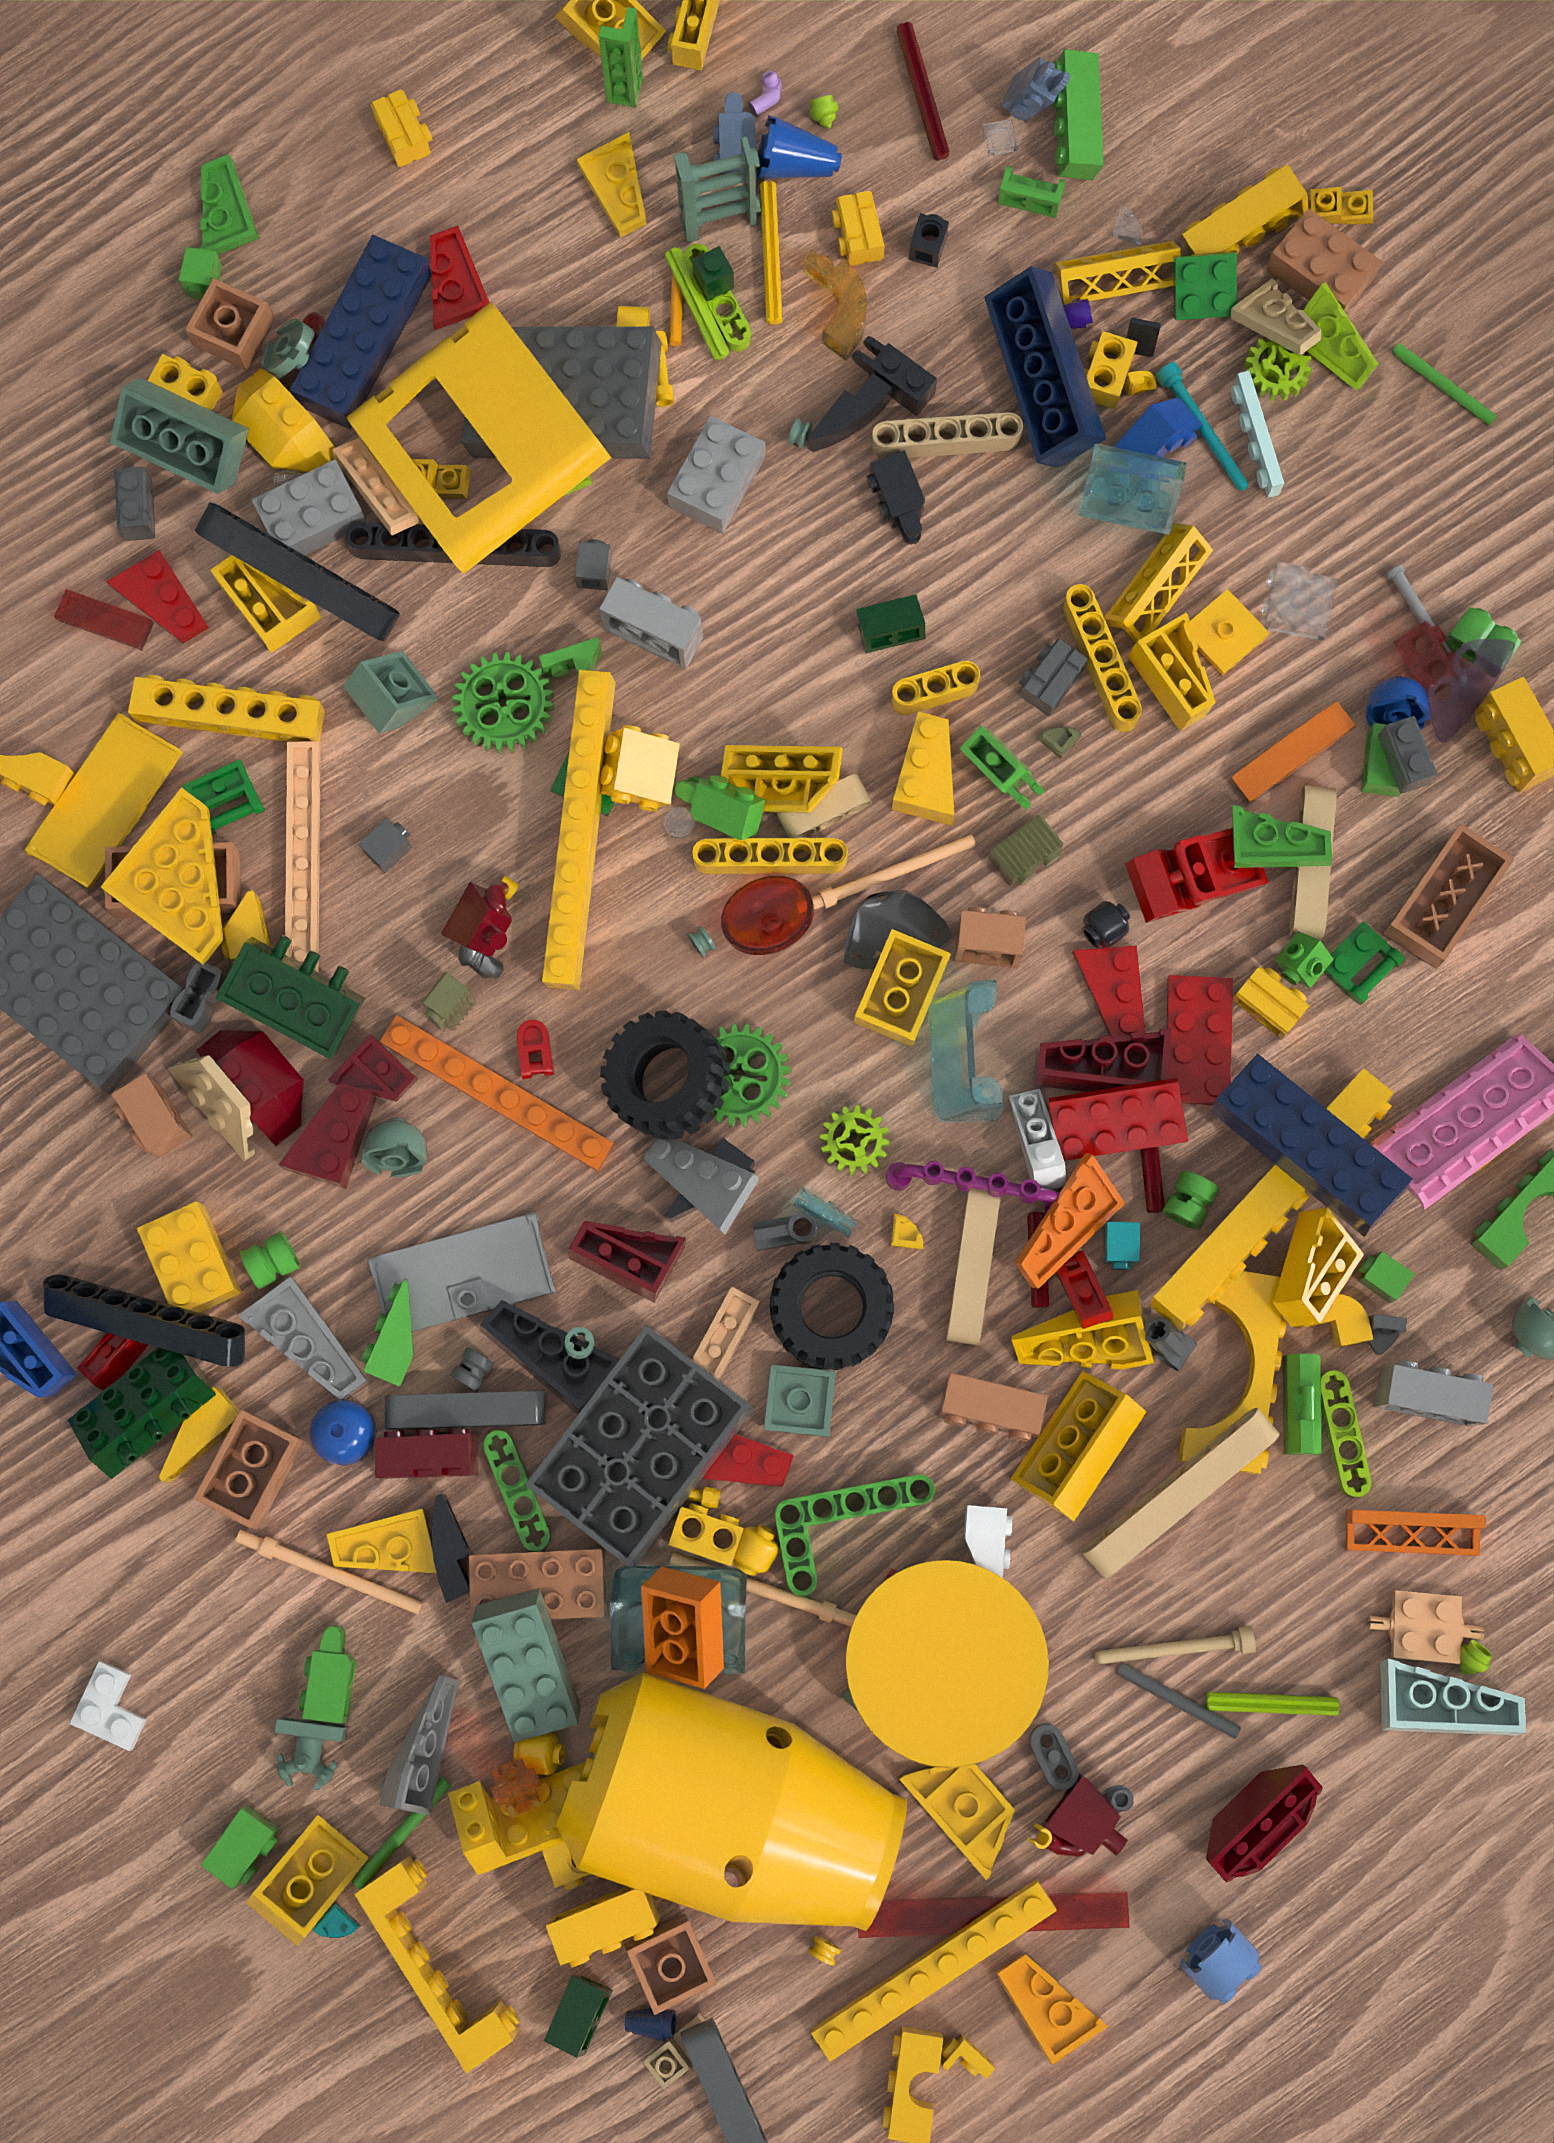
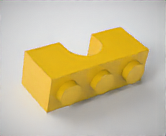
(916, 2053)

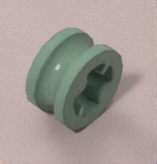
(800, 433)
(701, 941)
(569, 1346)

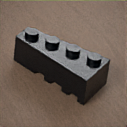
(543, 1354)

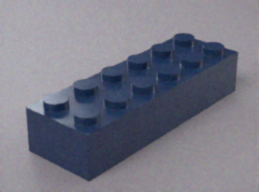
(361, 330)
(1044, 367)
(1311, 1145)

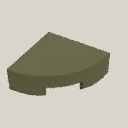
(1059, 739)

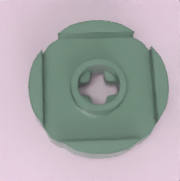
(289, 348)

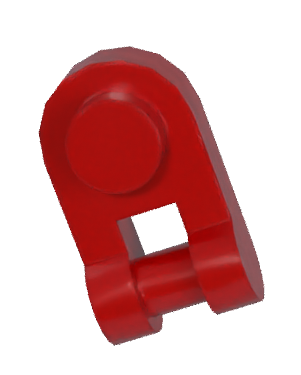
(534, 1038)

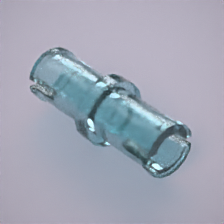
(825, 1213)

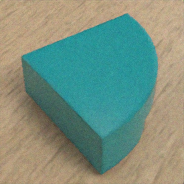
(336, 1923)

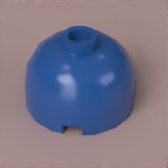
(1397, 700)
(343, 1432)

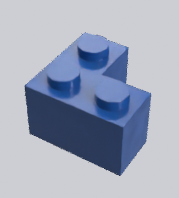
(1162, 429)

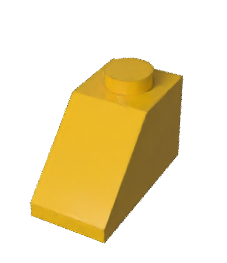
(244, 923)

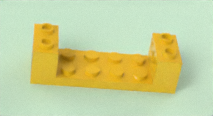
(492, 1838)
(469, 2042)

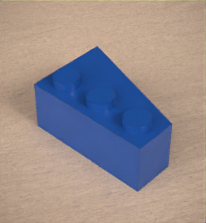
(29, 1355)

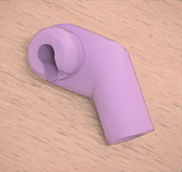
(770, 93)

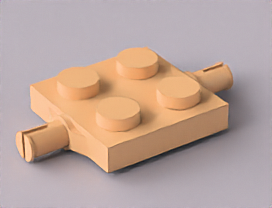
(1426, 1627)

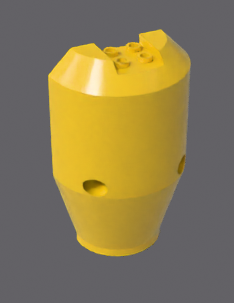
(698, 1791)

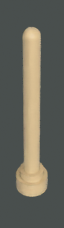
(1240, 1640)

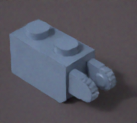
(1034, 89)
(732, 127)

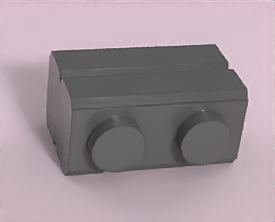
(134, 503)
(1052, 677)
(1407, 754)

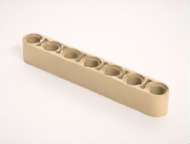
(1180, 1492)

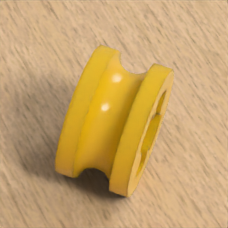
(824, 1950)

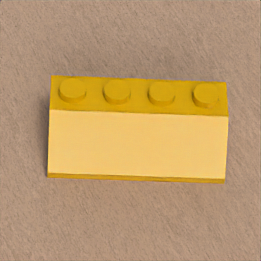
(1078, 1445)

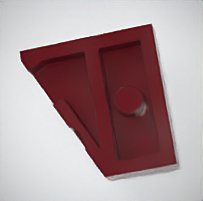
(375, 1070)

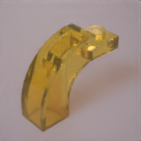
(843, 282)

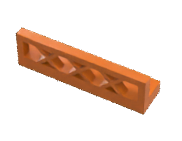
(1419, 1520)

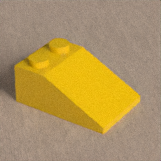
(586, 17)
(307, 1880)

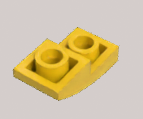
(1343, 207)
(447, 480)

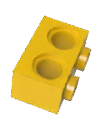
(1110, 370)
(187, 382)
(704, 1543)

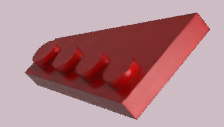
(750, 1463)

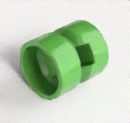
(1190, 1200)
(266, 1261)

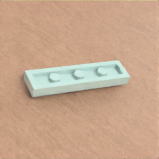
(1260, 443)

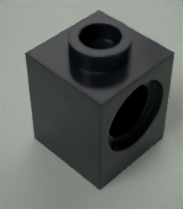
(928, 251)

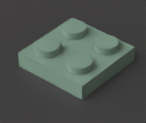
(799, 1400)

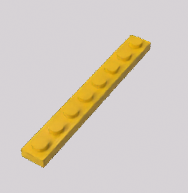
(933, 1970)

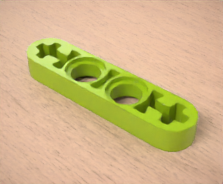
(722, 322)
(1350, 1432)

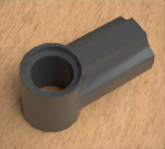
(781, 1232)
(1171, 1344)

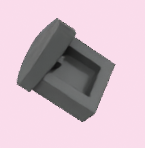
(1385, 1331)

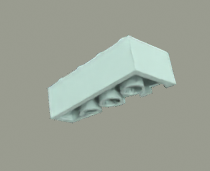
(1442, 1704)

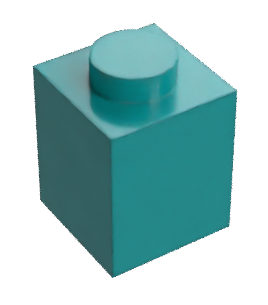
(1121, 1244)

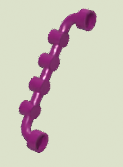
(900, 1176)

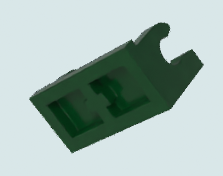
(891, 623)
(578, 2016)

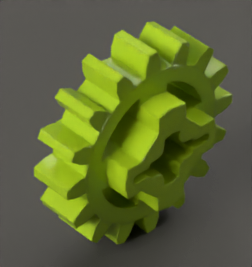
(1275, 378)
(869, 1135)

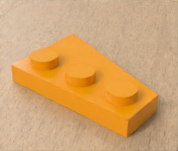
(1050, 2012)

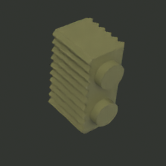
(1026, 850)
(448, 1002)

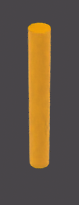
(675, 314)

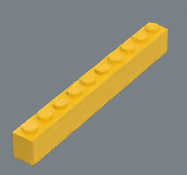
(578, 831)
(1258, 1215)

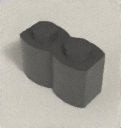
(196, 1003)

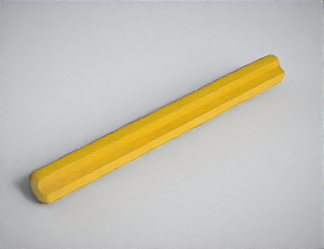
(771, 257)

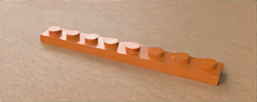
(497, 1093)

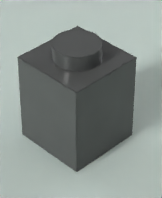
(593, 565)
(386, 844)

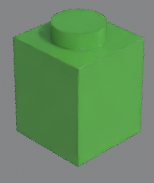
(198, 271)
(1384, 1276)

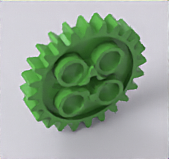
(499, 676)
(745, 1048)

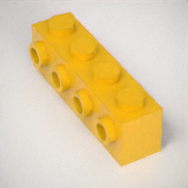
(692, 32)

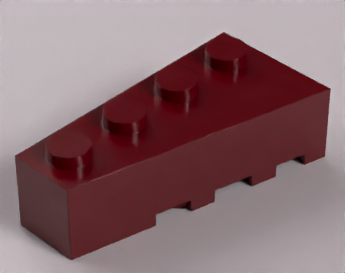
(1103, 1061)

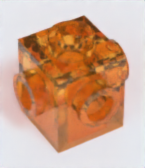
(516, 1787)

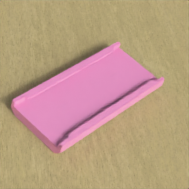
(1471, 1119)

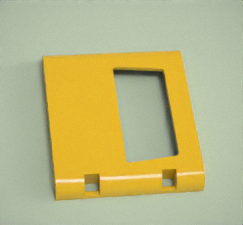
(515, 414)

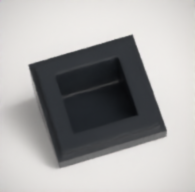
(1145, 334)

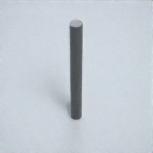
(1178, 1700)

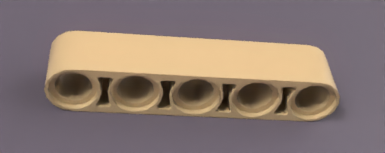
(958, 426)
(1312, 883)
(973, 1267)

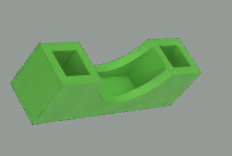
(1504, 1235)

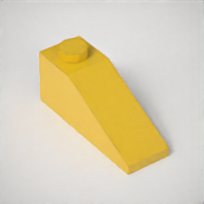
(199, 1434)

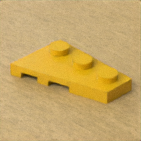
(615, 183)
(386, 1544)

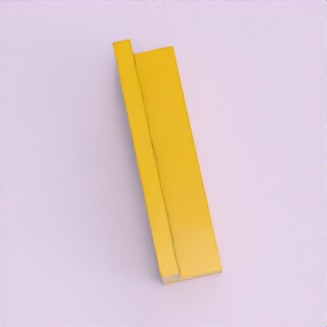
(1113, 262)
(1157, 576)

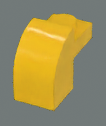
(1347, 1322)

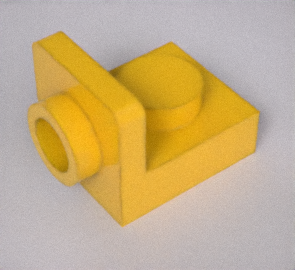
(972, 2060)

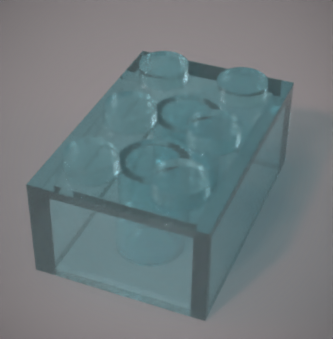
(1132, 489)

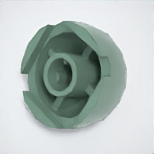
(394, 1148)
(1534, 1329)

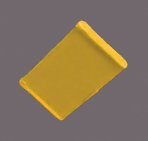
(103, 800)

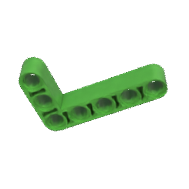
(839, 1512)

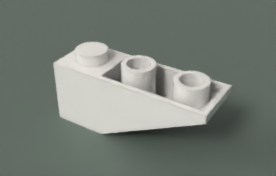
(1038, 1140)
(985, 1537)

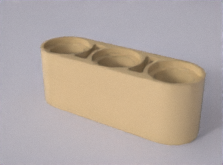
(841, 802)

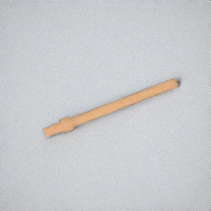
(829, 897)
(270, 1548)
(826, 1611)

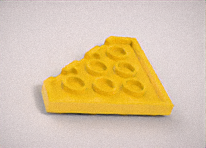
(173, 878)

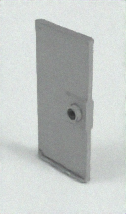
(467, 1271)

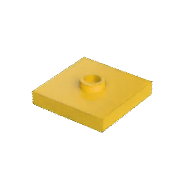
(1226, 632)

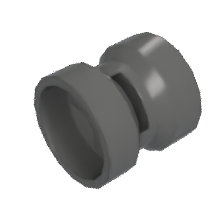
(472, 1369)

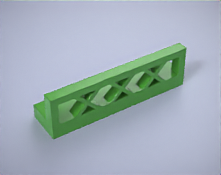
(622, 61)

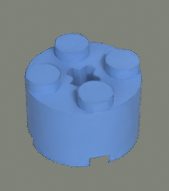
(1221, 1961)

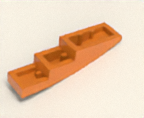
(1294, 751)

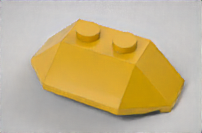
(280, 425)
(786, 776)

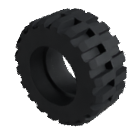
(633, 1053)
(844, 1263)

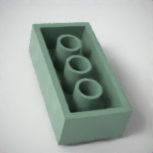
(178, 435)
(526, 1665)

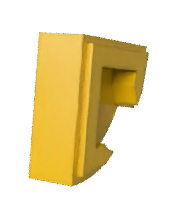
(1139, 382)
(905, 1234)

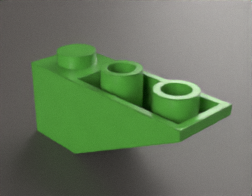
(394, 1345)

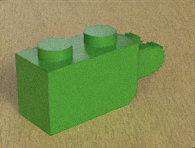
(1000, 765)
(722, 805)
(329, 1679)

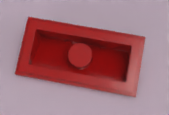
(110, 1360)

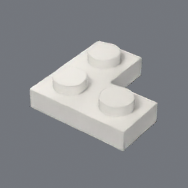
(99, 1711)

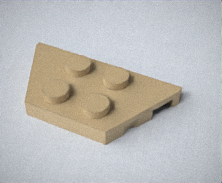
(218, 1100)

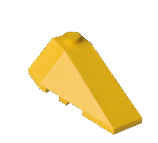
(1110, 1342)

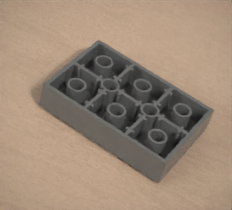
(604, 376)
(79, 985)
(640, 1446)

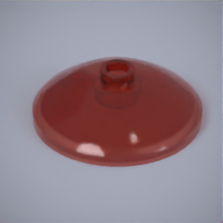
(767, 915)

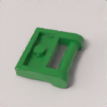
(224, 786)
(1354, 954)

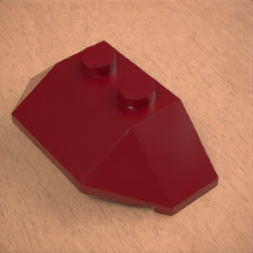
(262, 1078)
(1261, 1820)

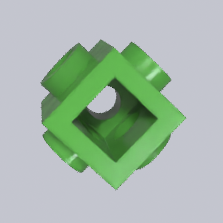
(1303, 960)

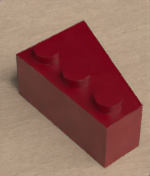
(333, 1137)
(627, 1256)
(426, 1454)

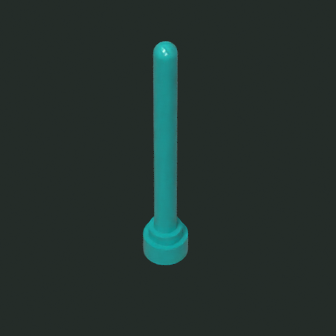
(1171, 378)

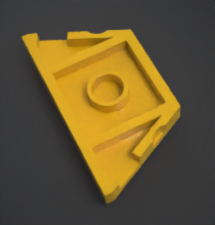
(965, 1809)

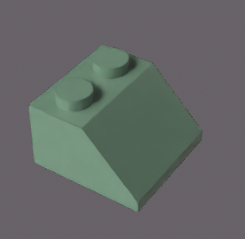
(389, 691)

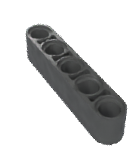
(465, 1410)
(722, 2084)

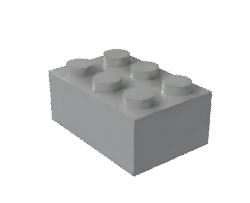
(716, 474)
(310, 509)
(651, 622)
(1434, 1394)

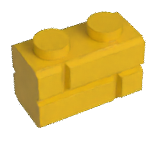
(401, 128)
(859, 228)
(1271, 1001)

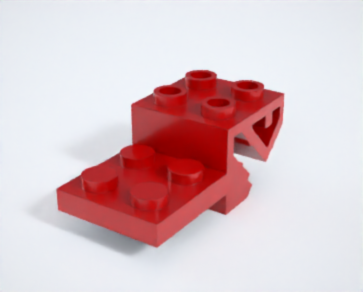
(1190, 875)

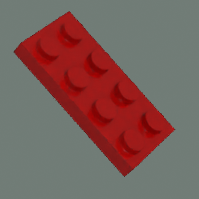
(1200, 1035)
(1119, 1119)

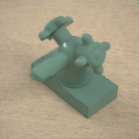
(308, 1748)

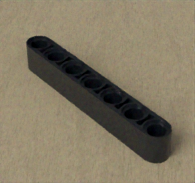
(407, 551)
(297, 572)
(144, 1320)

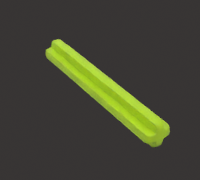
(697, 303)
(1272, 1703)

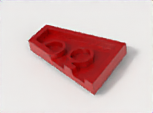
(455, 281)
(160, 595)
(1115, 986)

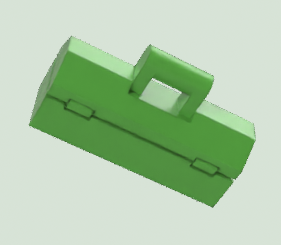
(1302, 1404)

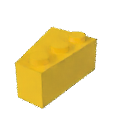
(1174, 672)
(926, 774)

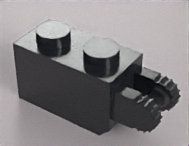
(911, 383)
(898, 494)

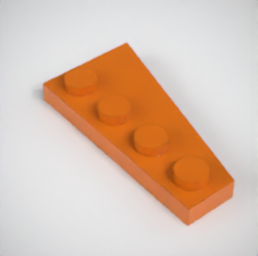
(1071, 1221)

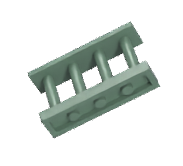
(690, 188)

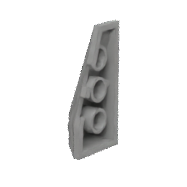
(416, 1767)

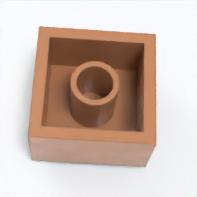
(230, 324)
(990, 937)
(151, 1115)
(670, 1964)

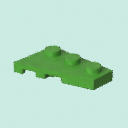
(226, 213)
(1276, 843)

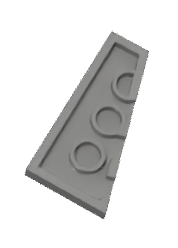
(704, 1180)
(300, 1332)

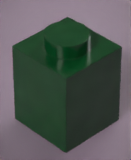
(713, 273)

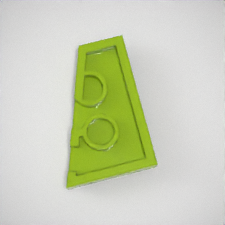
(1340, 343)

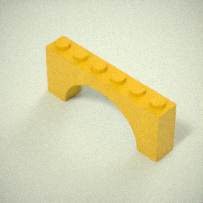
(1252, 1308)

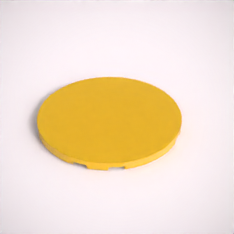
(947, 1663)

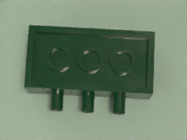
(291, 995)
(140, 1409)

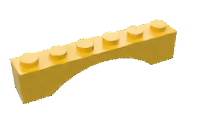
(36, 774)

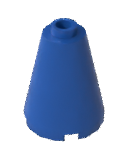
(795, 153)

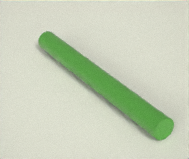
(1444, 384)
(396, 1839)

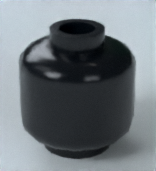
(1106, 924)

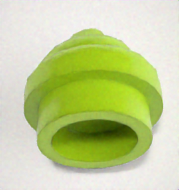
(823, 110)
(1474, 1658)

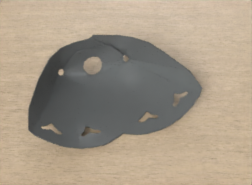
(877, 918)

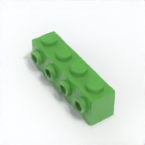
(1079, 117)

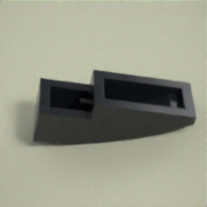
(851, 413)
(448, 1550)

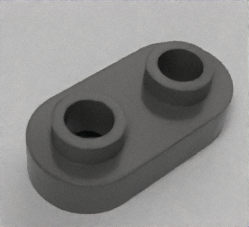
(1054, 1755)

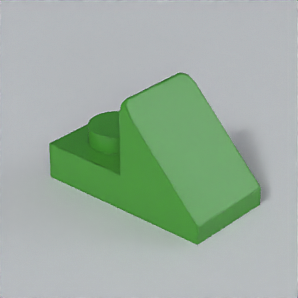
(578, 656)

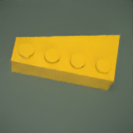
(1249, 215)

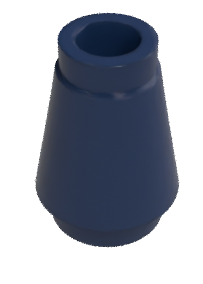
(646, 2024)

